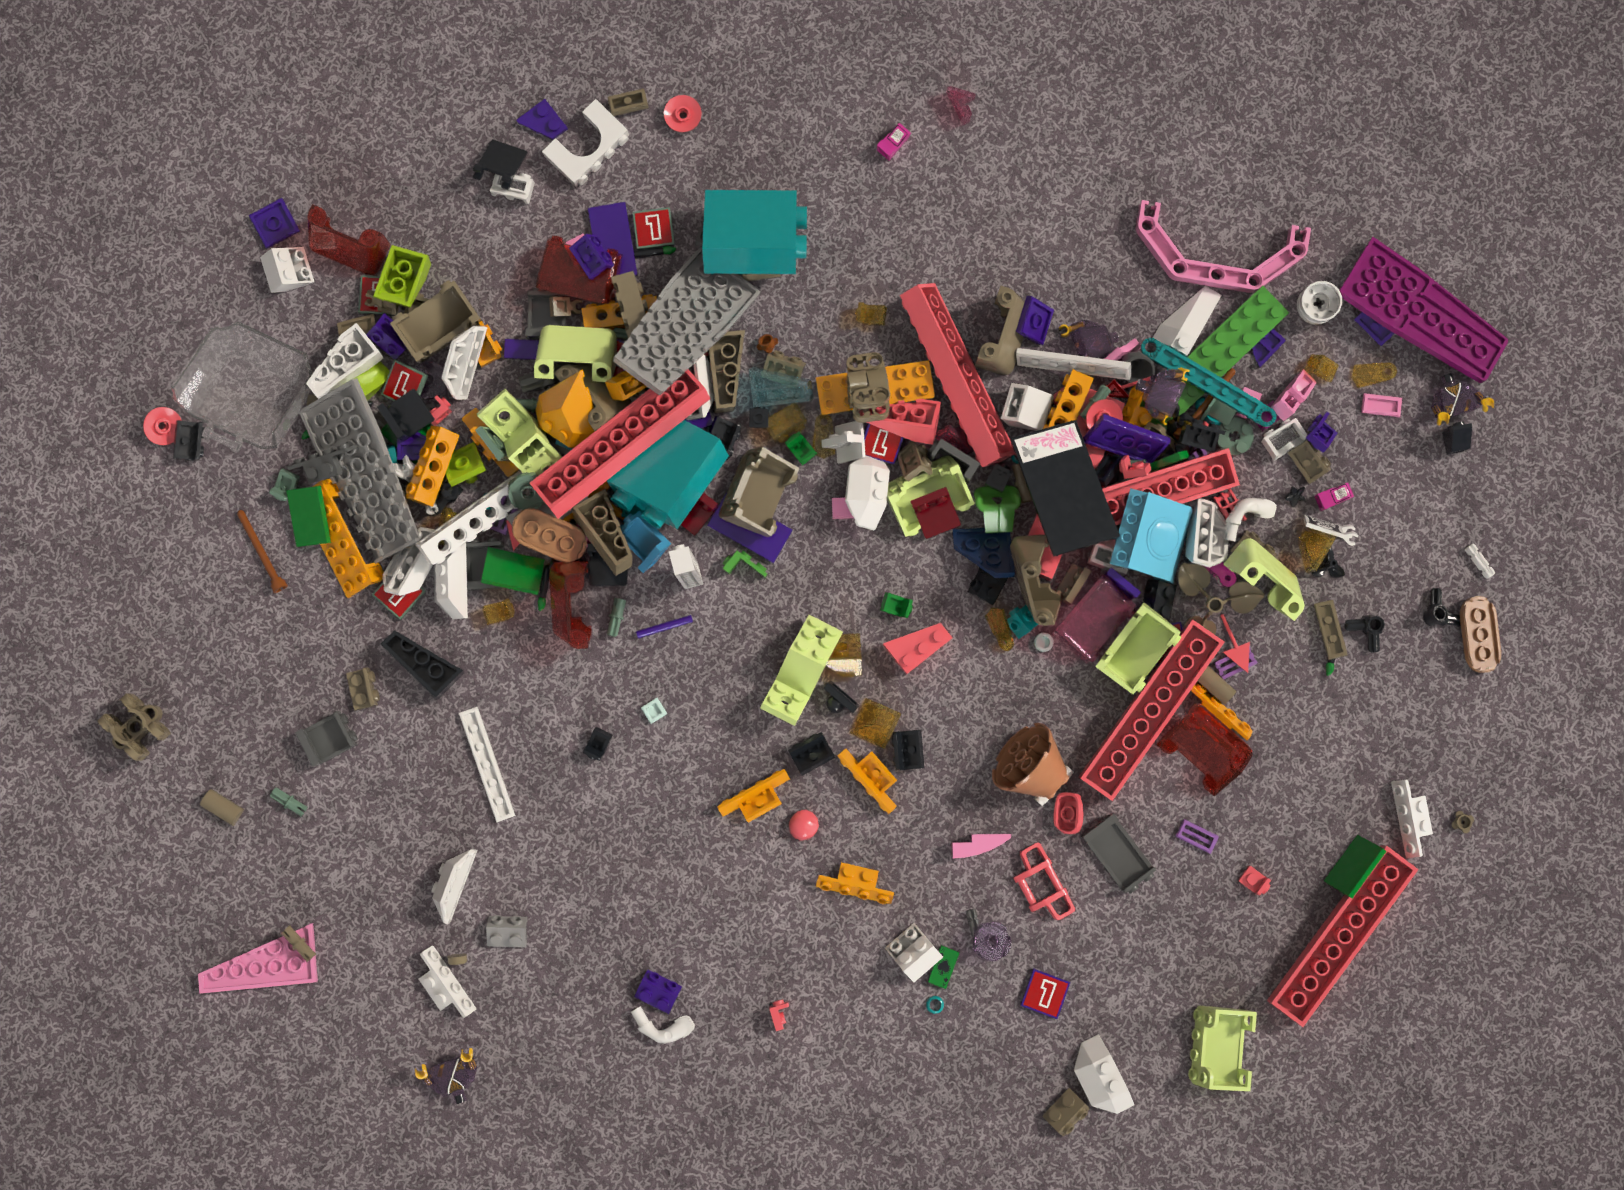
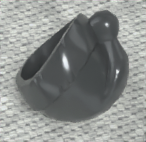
(1140, 366)

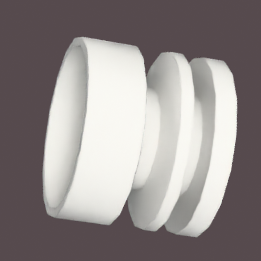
(1323, 292)

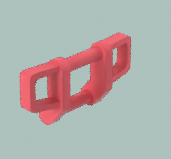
(1046, 864)

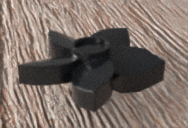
(1295, 496)

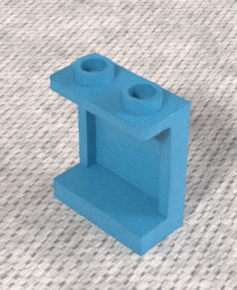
(644, 540)

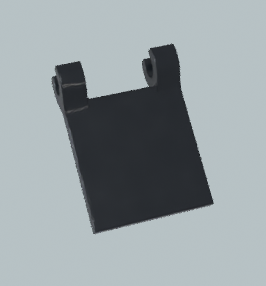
(500, 160)

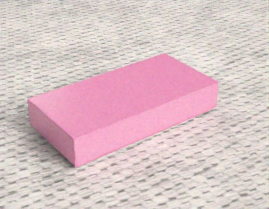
(1381, 405)

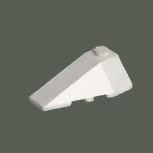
(1187, 322)
(347, 359)

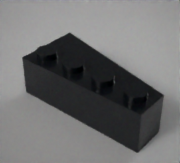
(426, 667)

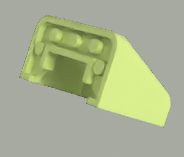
(945, 474)
(1138, 648)

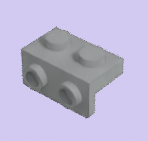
(506, 931)

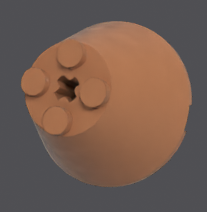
(1030, 763)

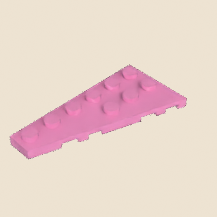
(263, 967)

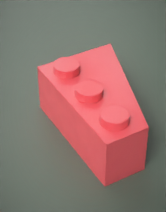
(918, 646)

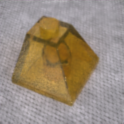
(1314, 548)
(846, 656)
(875, 723)

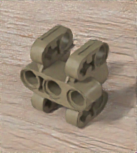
(867, 387)
(132, 743)

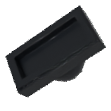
(1108, 469)
(839, 699)

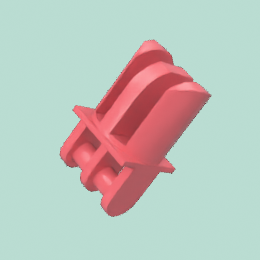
(1229, 506)

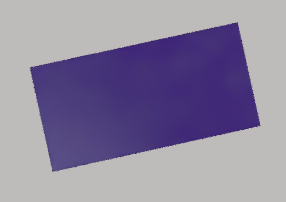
(612, 228)
(1126, 439)
(764, 546)

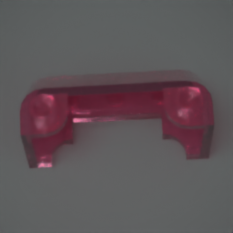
(1094, 619)

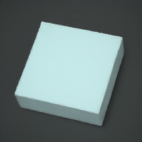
(654, 710)

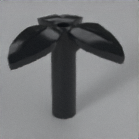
(1172, 424)
(1182, 447)
(1331, 565)

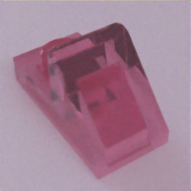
(958, 98)
(955, 437)

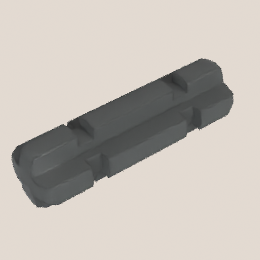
(973, 921)

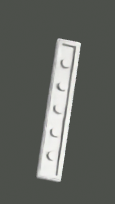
(1068, 362)
(487, 764)

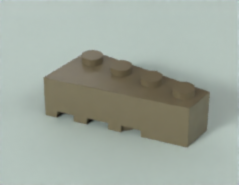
(629, 300)
(725, 370)
(603, 530)

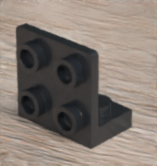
(406, 415)

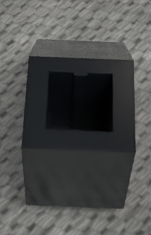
(1457, 437)

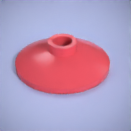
(682, 104)
(1102, 407)
(153, 418)

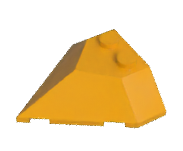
(565, 411)

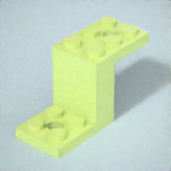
(523, 439)
(801, 670)

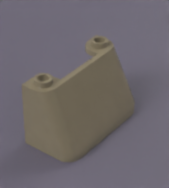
(435, 322)
(1002, 356)
(605, 407)
(757, 490)
(1038, 596)

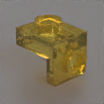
(871, 314)
(1322, 367)
(498, 612)

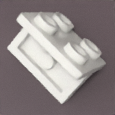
(847, 441)

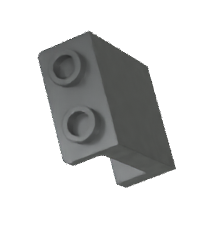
(540, 312)
(961, 458)
(475, 561)
(327, 738)

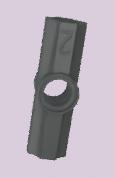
(529, 383)

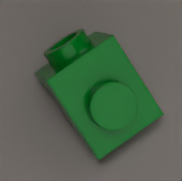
(800, 448)
(896, 605)

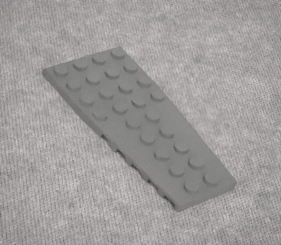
(684, 323)
(368, 474)

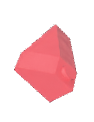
(911, 420)

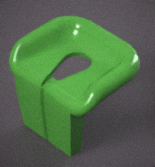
(997, 516)

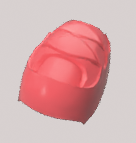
(1068, 813)

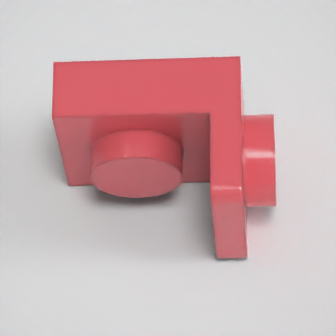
(441, 412)
(1137, 469)
(1255, 881)
(778, 1018)

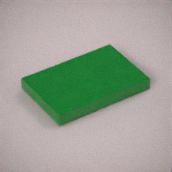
(308, 516)
(512, 571)
(1355, 866)

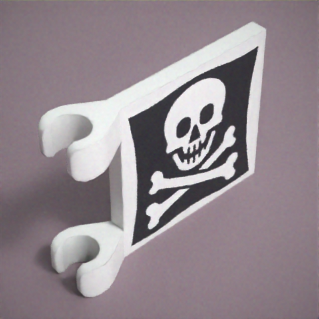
(1330, 528)

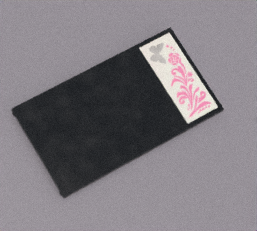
(1064, 488)

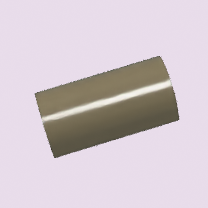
(628, 102)
(1216, 685)
(221, 807)

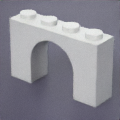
(578, 168)

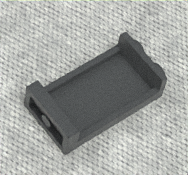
(1119, 854)

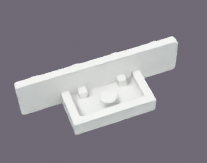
(1412, 818)
(443, 985)

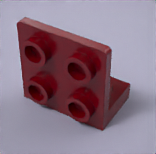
(935, 513)
(699, 514)

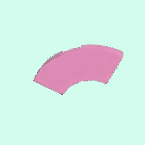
(1119, 353)

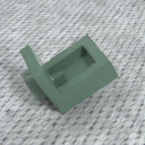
(285, 481)

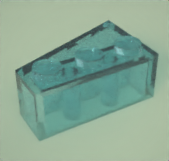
(778, 388)

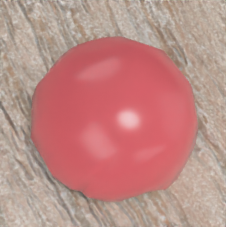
(803, 825)

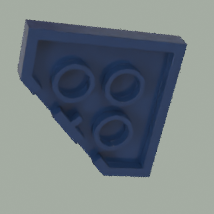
(986, 550)

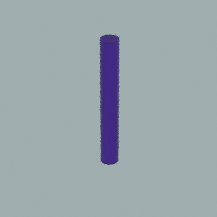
(664, 626)

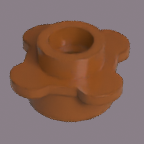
(767, 343)

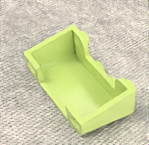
(578, 346)
(1286, 593)
(1219, 1048)

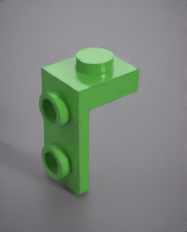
(732, 561)

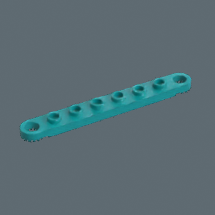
(1210, 382)

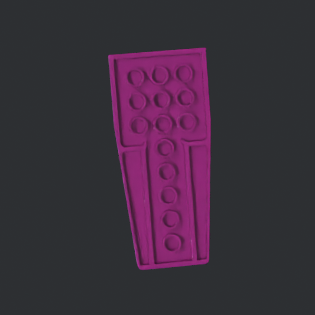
(1421, 311)

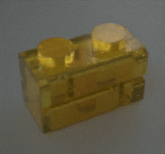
(786, 422)

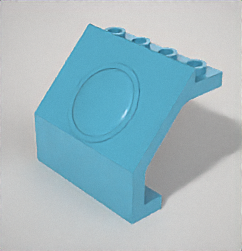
(1152, 535)

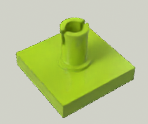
(465, 465)

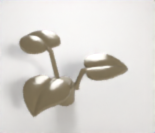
(1195, 577)

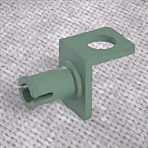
(1219, 411)

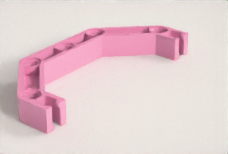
(1200, 272)

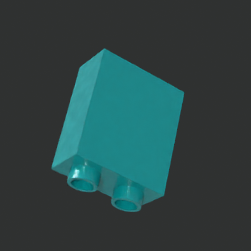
(753, 232)
(669, 475)

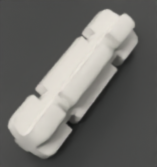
(1479, 561)

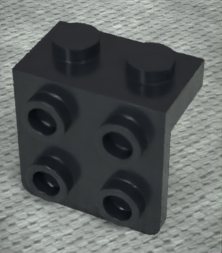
(601, 574)

